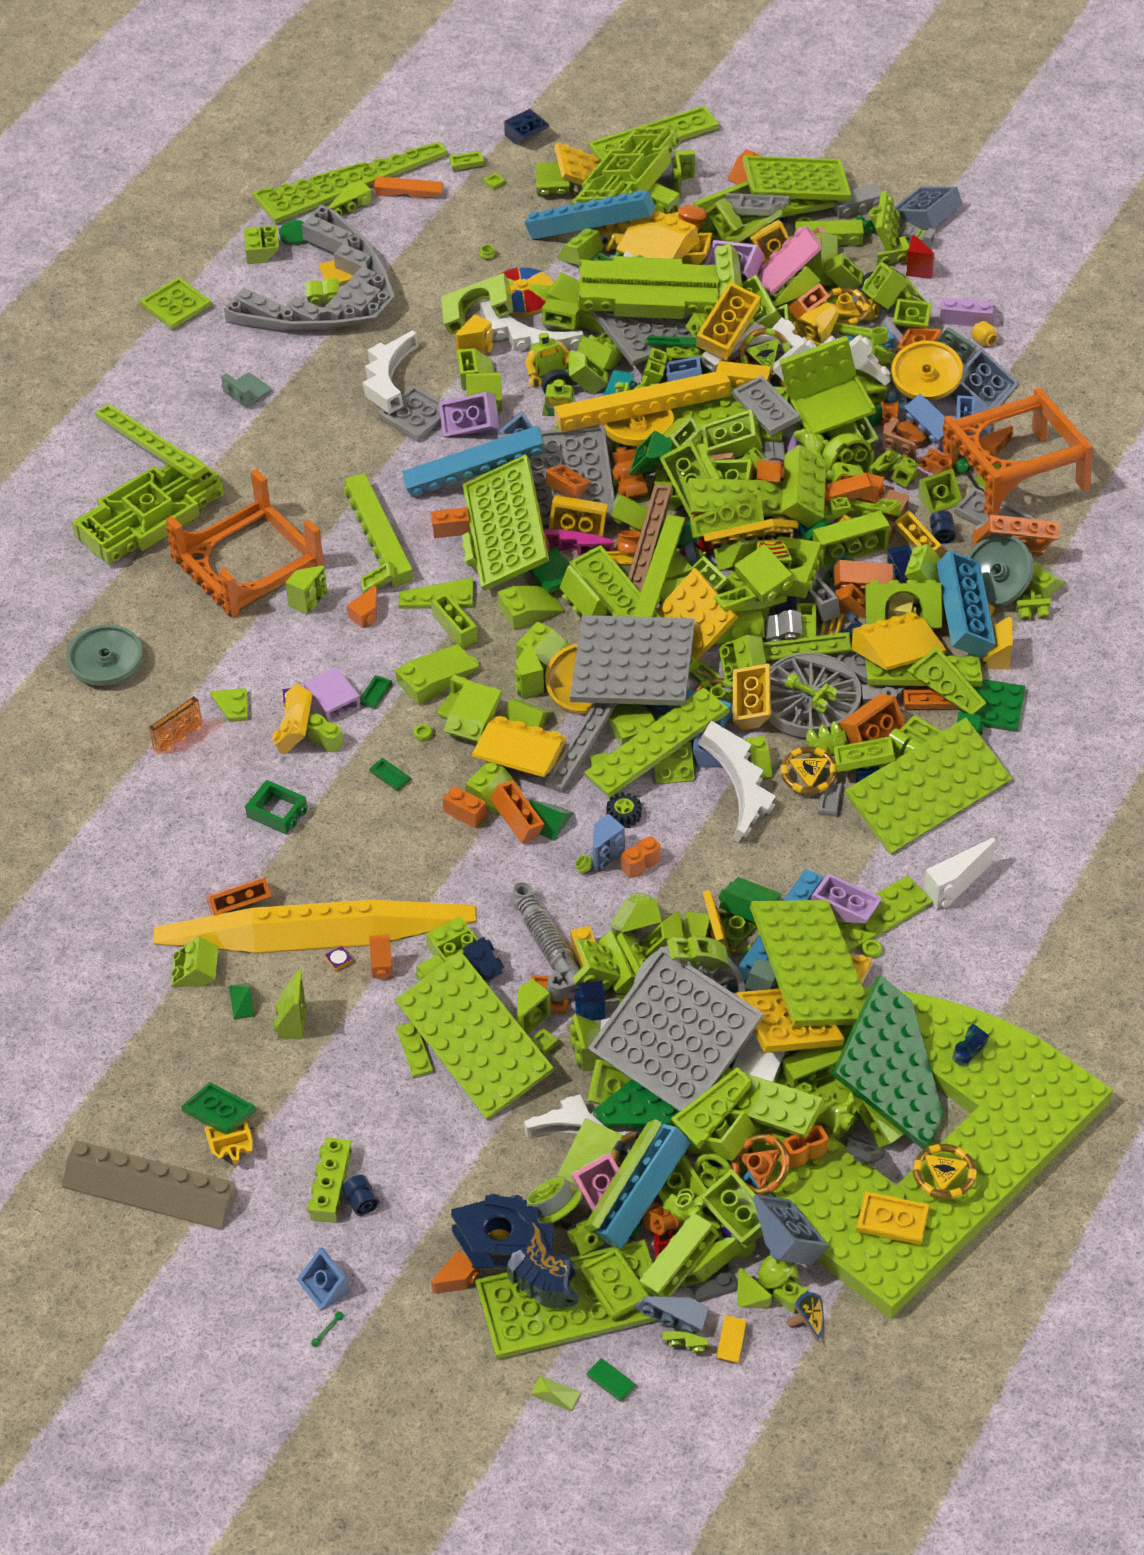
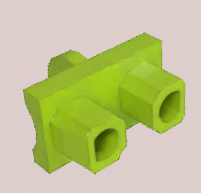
(1033, 603)

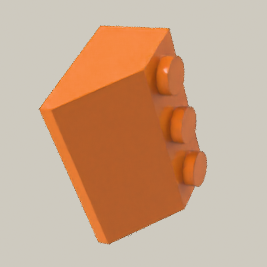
(873, 720)

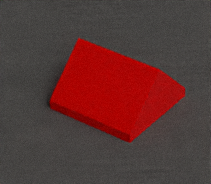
(919, 259)

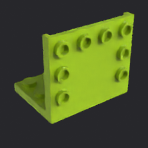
(825, 387)

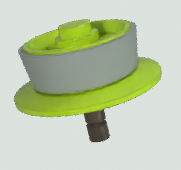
(554, 1201)

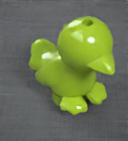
(810, 441)
(839, 1115)
(684, 1206)

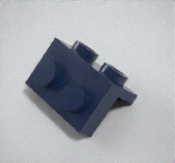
(482, 959)

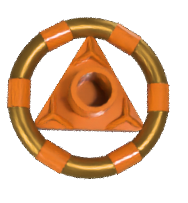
(762, 1163)

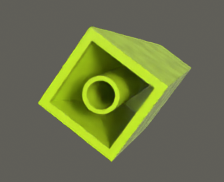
(566, 289)

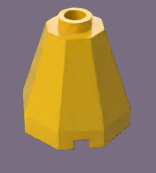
(818, 323)

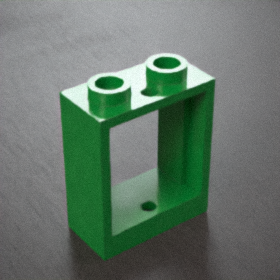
(255, 806)

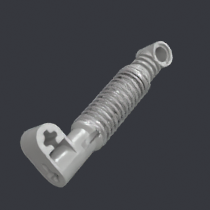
(549, 939)

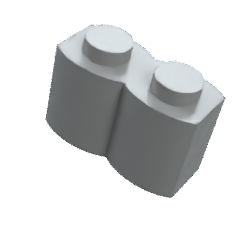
(783, 626)

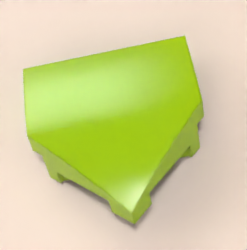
(884, 463)

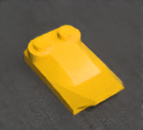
(295, 719)

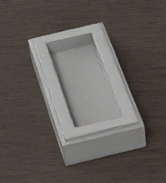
(830, 800)

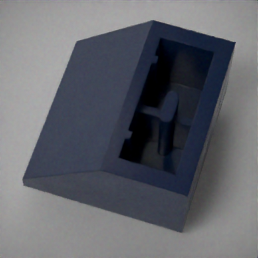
(524, 126)

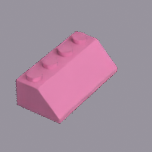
(789, 259)

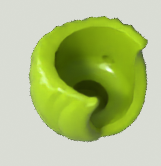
(775, 1273)

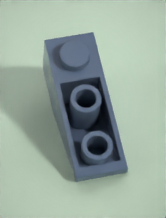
(678, 1312)

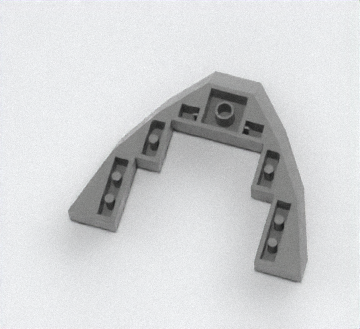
(353, 305)

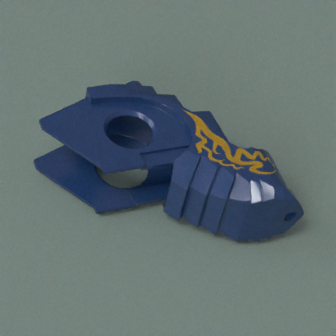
(525, 1250)

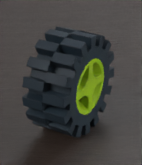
(617, 806)

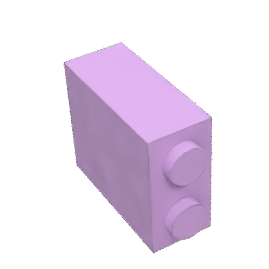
(332, 694)

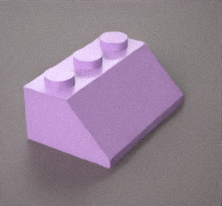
(965, 311)

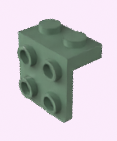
(958, 343)
(245, 389)

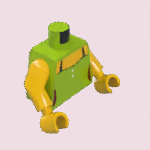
(545, 357)

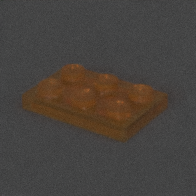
(176, 725)

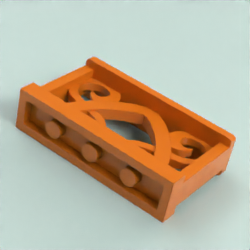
(1033, 532)

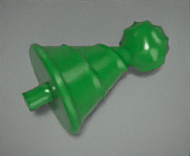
(868, 226)

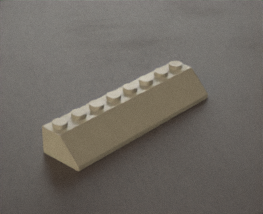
(149, 1184)

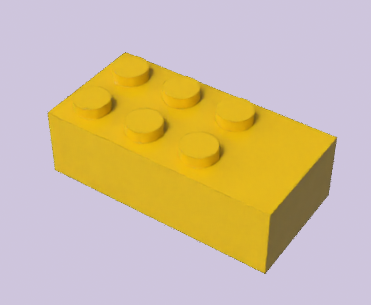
(728, 321)

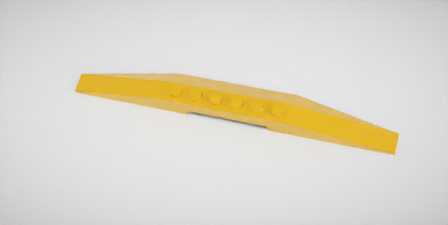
(313, 925)

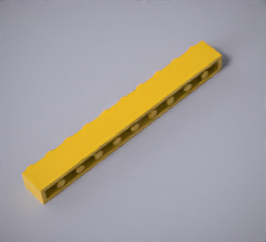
(642, 401)

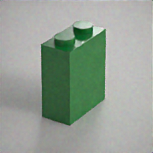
(741, 893)

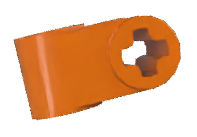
(888, 411)
(936, 462)
(659, 1220)

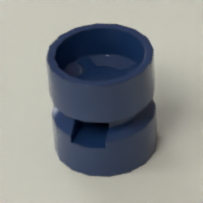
(942, 527)
(360, 1194)

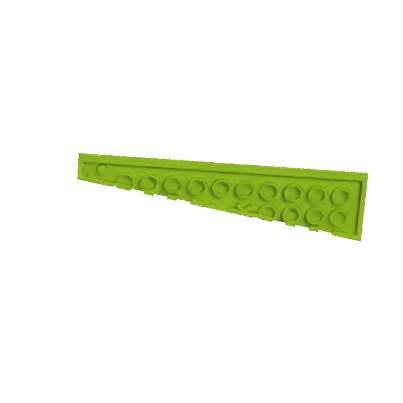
(323, 188)

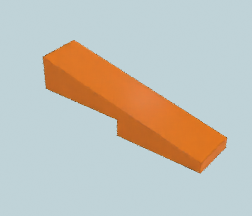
(415, 188)

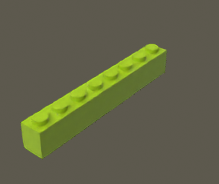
(377, 527)

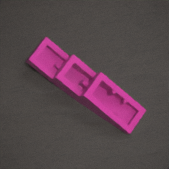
(577, 541)

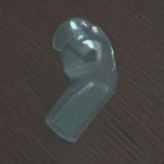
(892, 397)

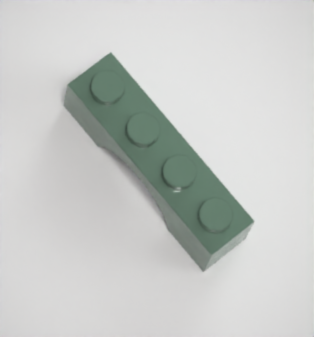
(761, 976)

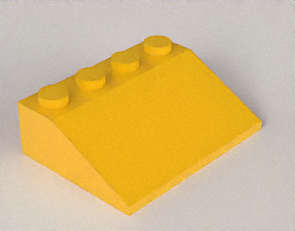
(659, 237)
(895, 641)
(520, 746)

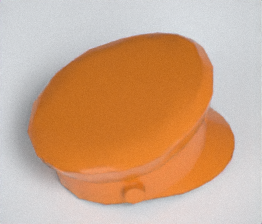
(692, 215)
(911, 432)
(628, 541)

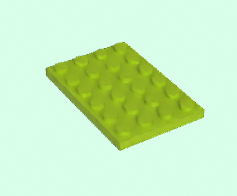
(797, 177)

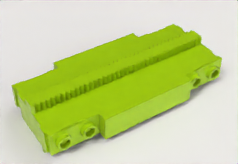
(632, 165)
(647, 287)
(138, 510)

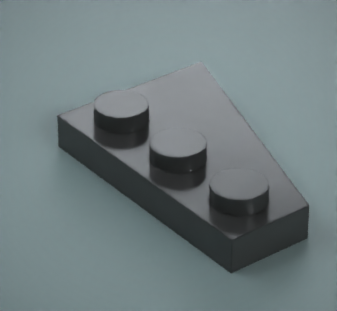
(863, 1150)
(716, 1285)

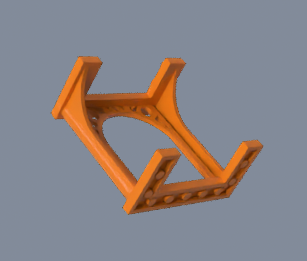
(1004, 479)
(223, 588)

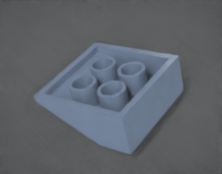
(929, 206)
(985, 380)
(788, 1231)

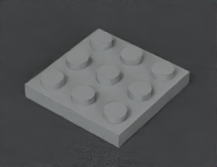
(417, 416)

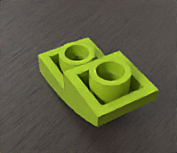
(836, 508)
(693, 1342)

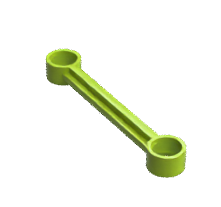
(879, 334)

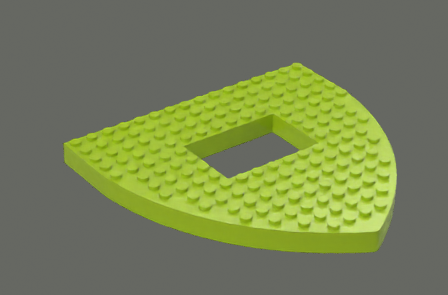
(1023, 1112)

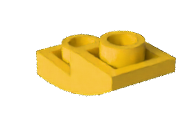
(731, 1339)

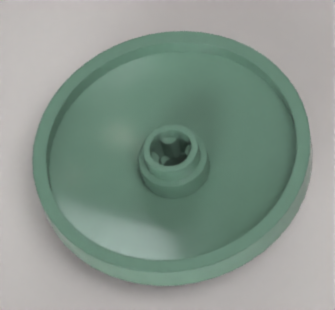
(1004, 566)
(104, 655)

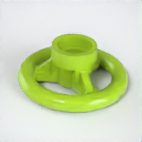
(710, 1174)

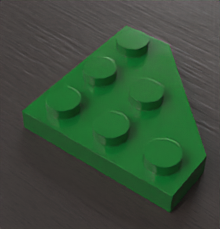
(633, 1108)

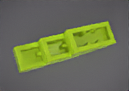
(744, 599)

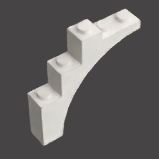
(783, 326)
(522, 335)
(860, 351)
(383, 361)
(745, 776)
(569, 1121)

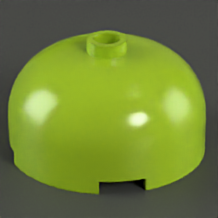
(850, 450)

